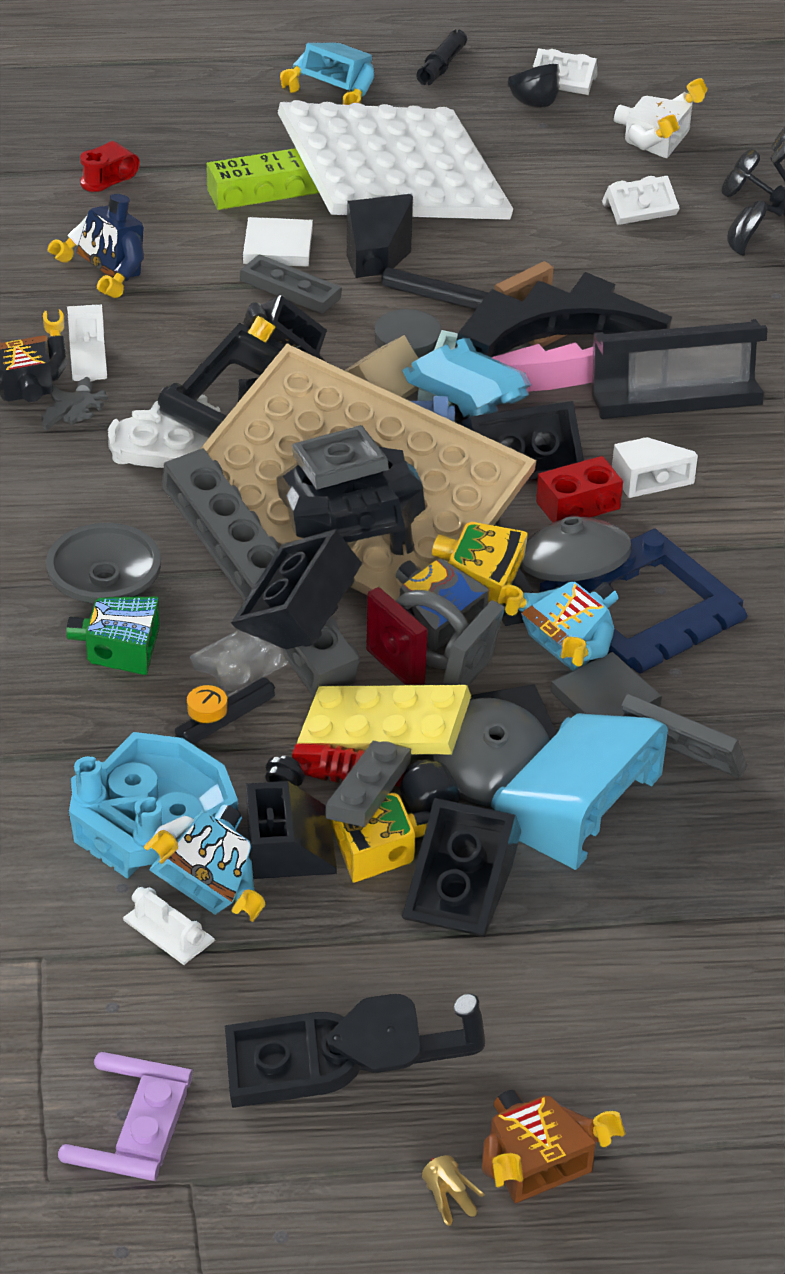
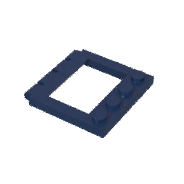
(678, 633)

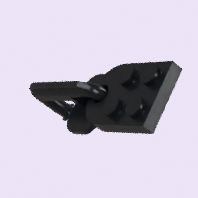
(326, 1051)

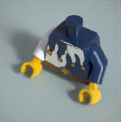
(109, 241)

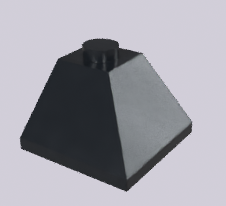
(378, 233)

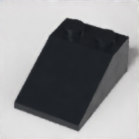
(462, 867)

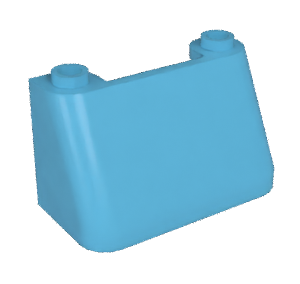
(579, 779)

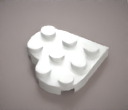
(152, 438)

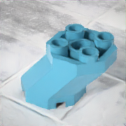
(468, 378)

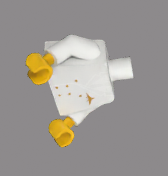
(658, 122)

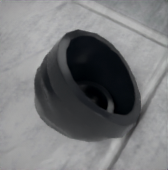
(536, 86)

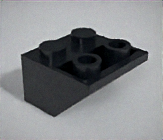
(288, 832)

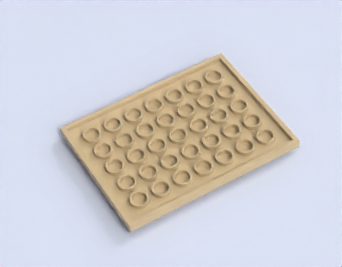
(307, 398)

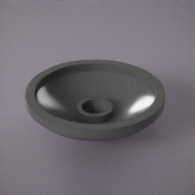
(576, 549)
(103, 562)
(486, 764)

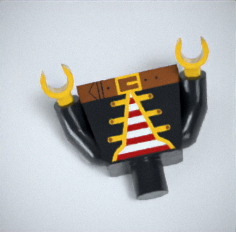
(33, 363)

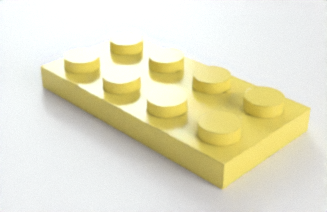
(406, 715)

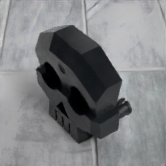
(357, 507)

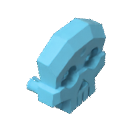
(167, 780)

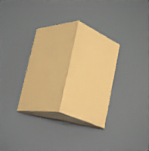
(385, 367)

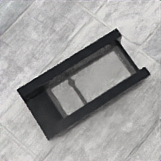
(676, 369)

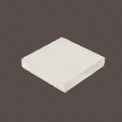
(279, 240)

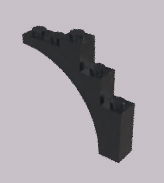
(548, 311)

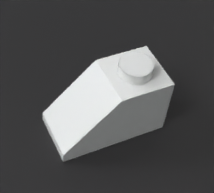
(653, 466)

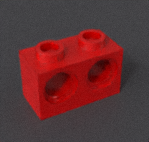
(579, 490)

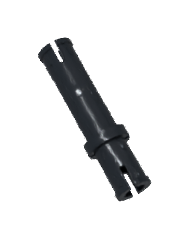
(438, 61)

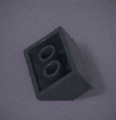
(540, 432)
(299, 591)

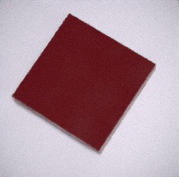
(396, 638)

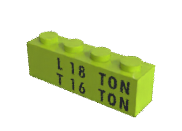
(258, 179)

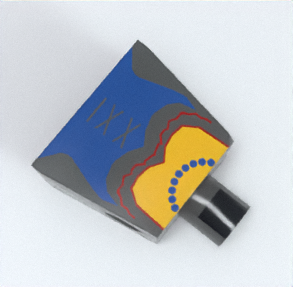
(449, 583)

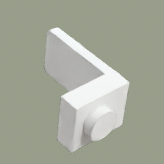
(87, 342)

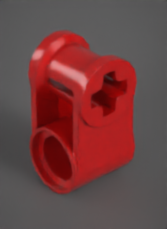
(107, 166)

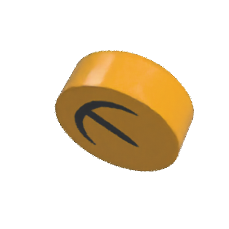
(207, 704)

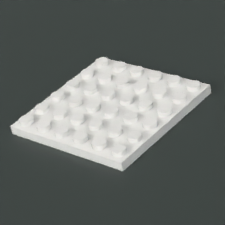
(392, 152)

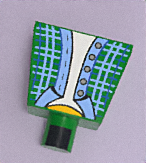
(119, 632)

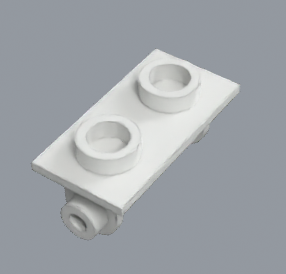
(167, 926)

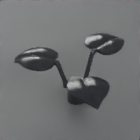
(751, 217)

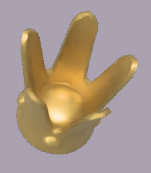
(444, 1177)

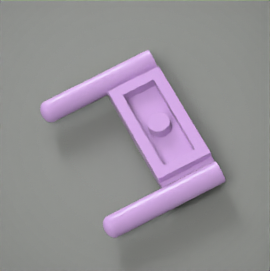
(148, 1122)

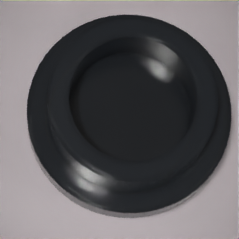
(284, 769)

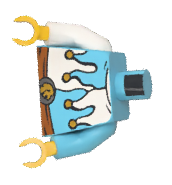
(208, 861)

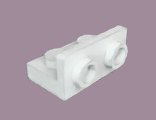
(575, 70)
(641, 199)

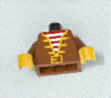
(542, 1144)

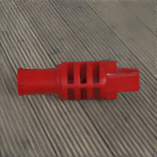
(325, 761)

